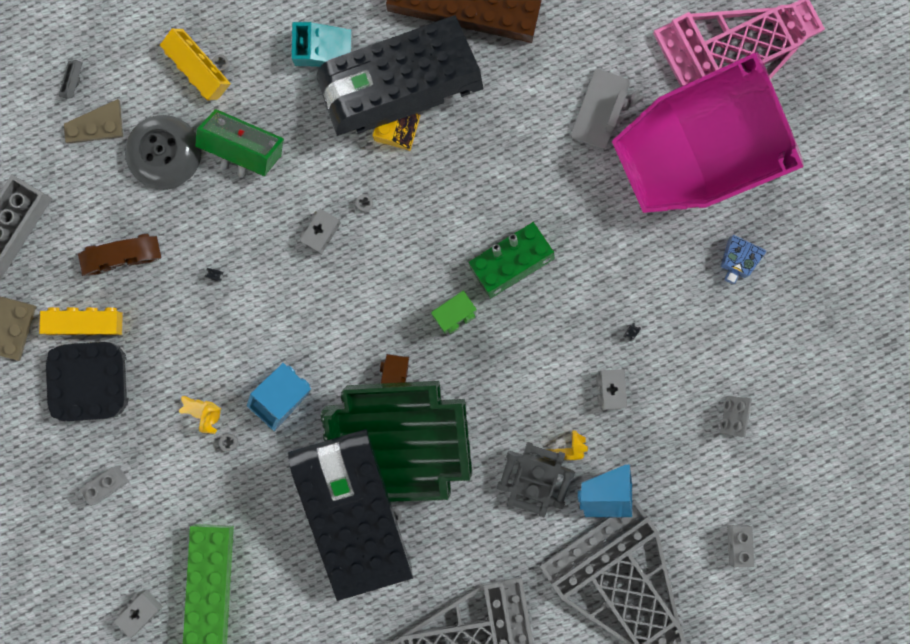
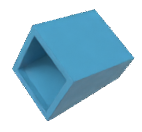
(278, 396)
(607, 494)

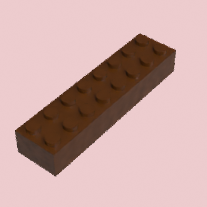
(497, 17)

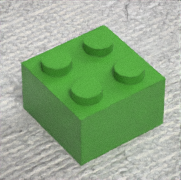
(454, 312)

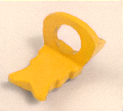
(206, 411)
(577, 450)

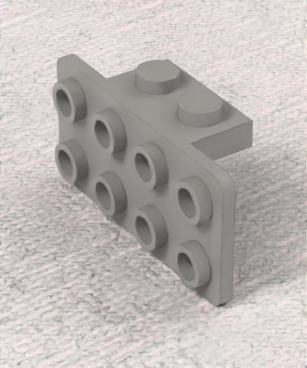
(601, 109)

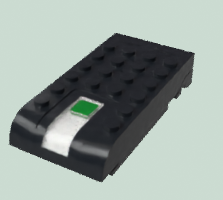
(398, 77)
(350, 514)

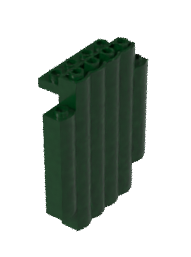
(413, 433)

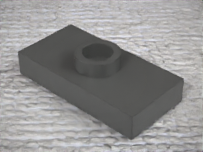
(71, 79)

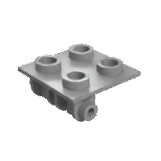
(735, 416)

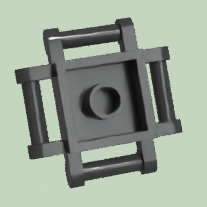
(535, 479)

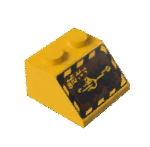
(399, 132)

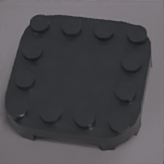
(86, 381)

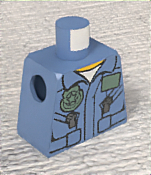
(740, 258)

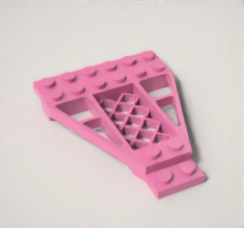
(690, 54)

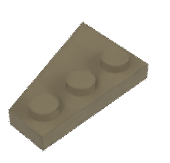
(96, 125)
(14, 327)

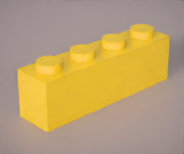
(194, 64)
(80, 322)

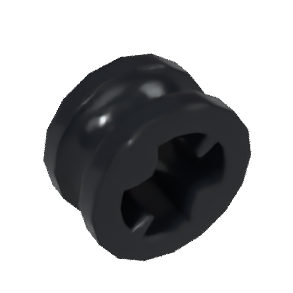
(214, 274)
(632, 332)

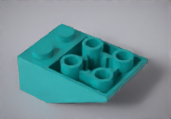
(318, 43)

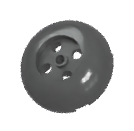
(183, 153)

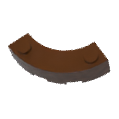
(107, 257)
(394, 369)

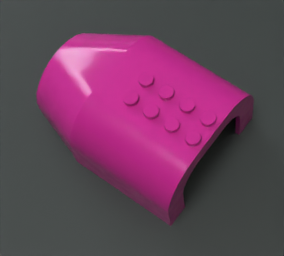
(709, 140)

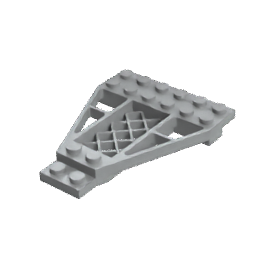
(598, 552)
(506, 617)

